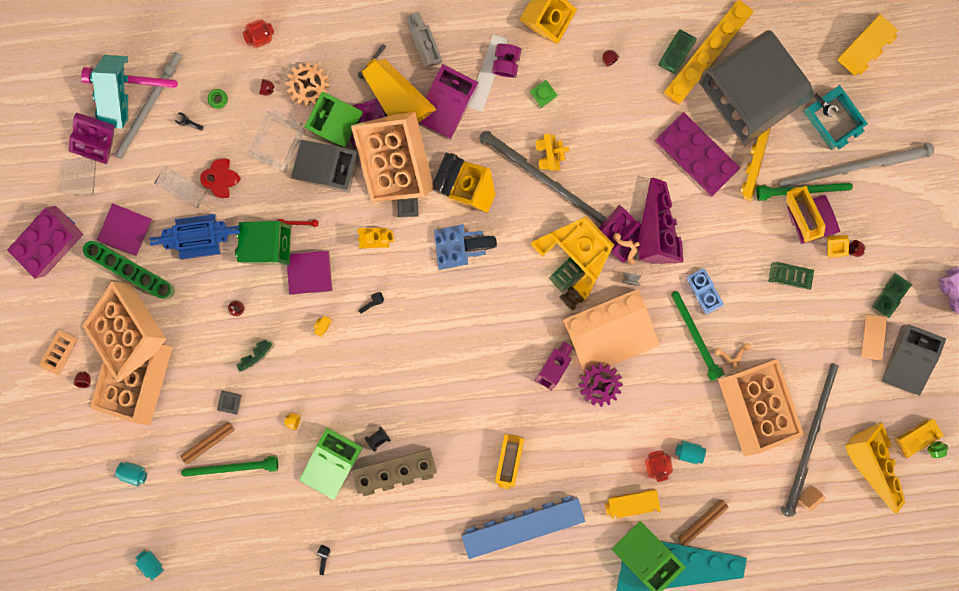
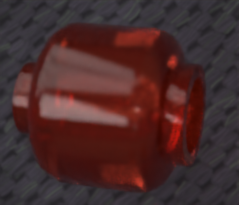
(258, 33)
(659, 465)

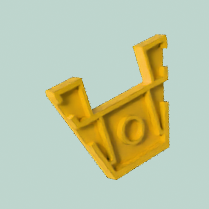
(585, 245)

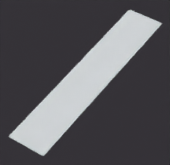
(485, 76)

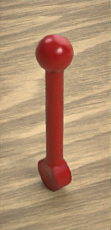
(314, 223)

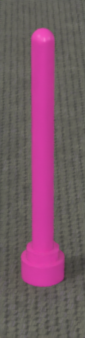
(86, 71)

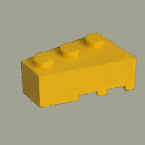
(868, 45)

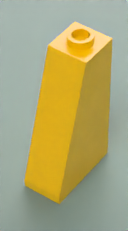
(395, 91)

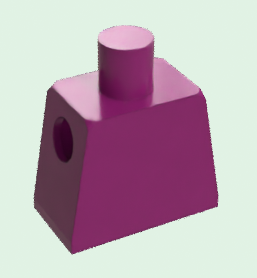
(551, 372)

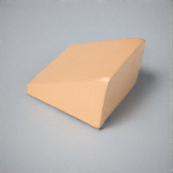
(811, 498)

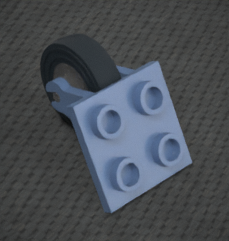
(452, 246)

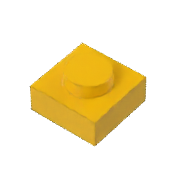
(837, 246)
(322, 325)

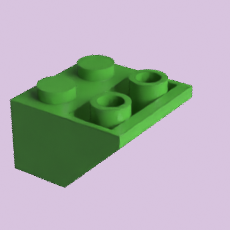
(333, 119)

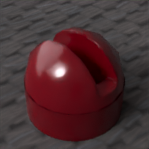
(610, 57)
(266, 87)
(855, 244)
(238, 304)
(82, 380)

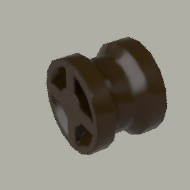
(571, 298)

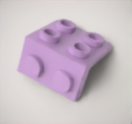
(950, 286)

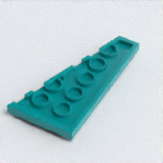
(700, 564)

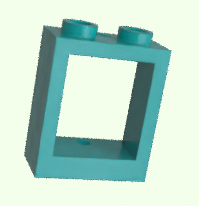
(851, 110)

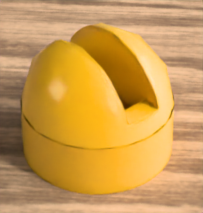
(292, 420)

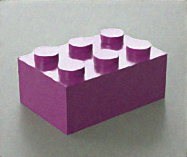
(45, 242)

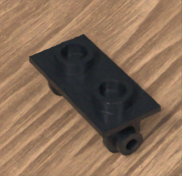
(447, 173)

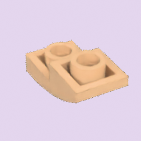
(874, 337)

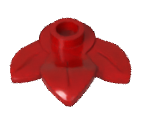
(223, 178)

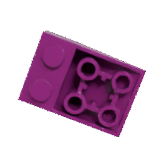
(450, 96)

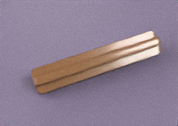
(207, 443)
(703, 522)

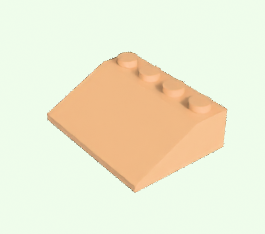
(393, 157)
(123, 330)
(611, 331)
(136, 394)
(761, 407)

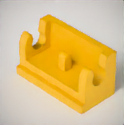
(919, 437)

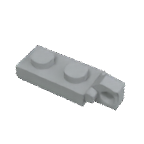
(423, 40)

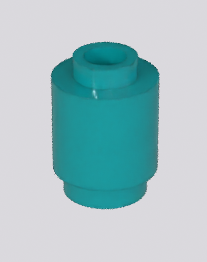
(690, 452)
(131, 473)
(149, 564)

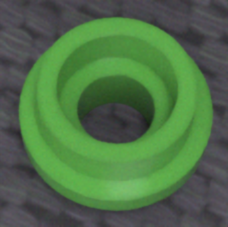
(211, 98)
(938, 449)

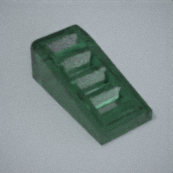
(778, 275)
(558, 282)

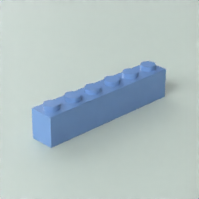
(523, 527)

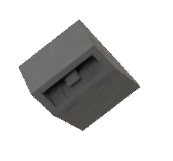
(325, 165)
(913, 359)

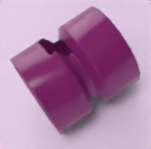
(504, 67)

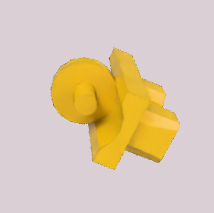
(553, 148)
(374, 238)

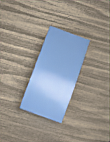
(704, 291)

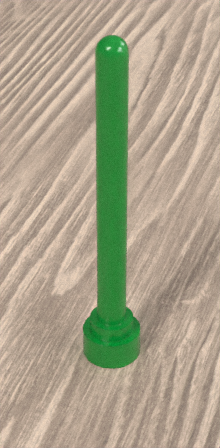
(764, 192)
(713, 370)
(269, 463)

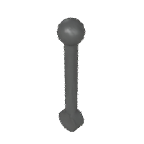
(380, 50)

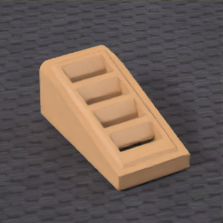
(52, 348)

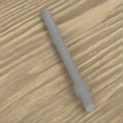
(168, 71)

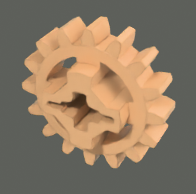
(310, 76)

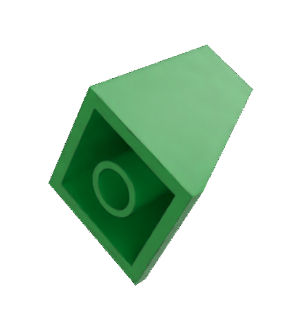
(264, 243)

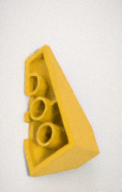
(872, 458)

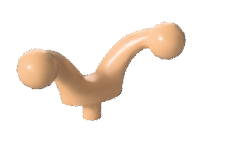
(631, 260)
(746, 347)

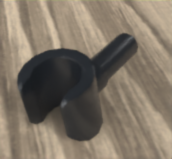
(826, 107)
(186, 121)
(377, 299)
(324, 553)

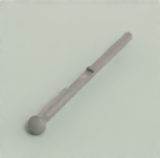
(900, 157)

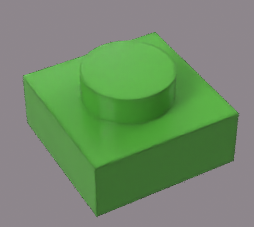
(543, 93)

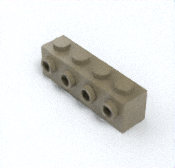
(394, 471)

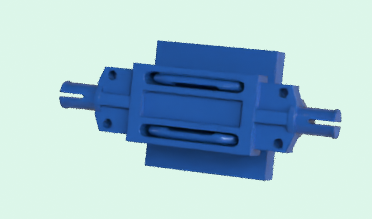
(195, 236)

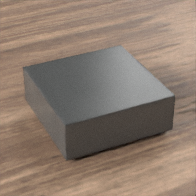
(408, 207)
(229, 402)

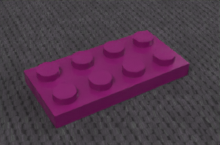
(697, 154)

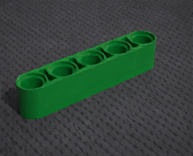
(119, 269)

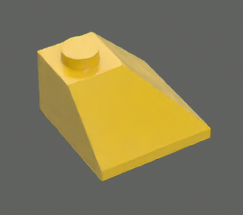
(548, 17)
(474, 187)

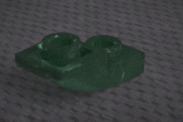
(677, 51)
(891, 295)
(261, 351)

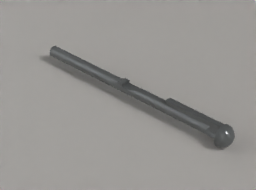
(487, 137)
(802, 470)

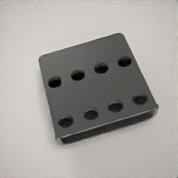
(760, 85)

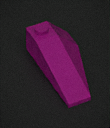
(657, 231)

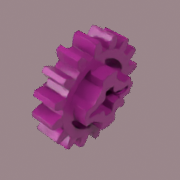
(593, 387)

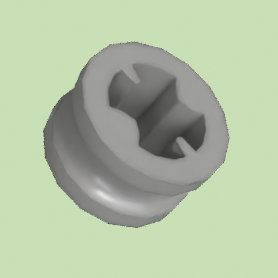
(631, 279)

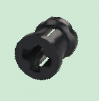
(377, 438)

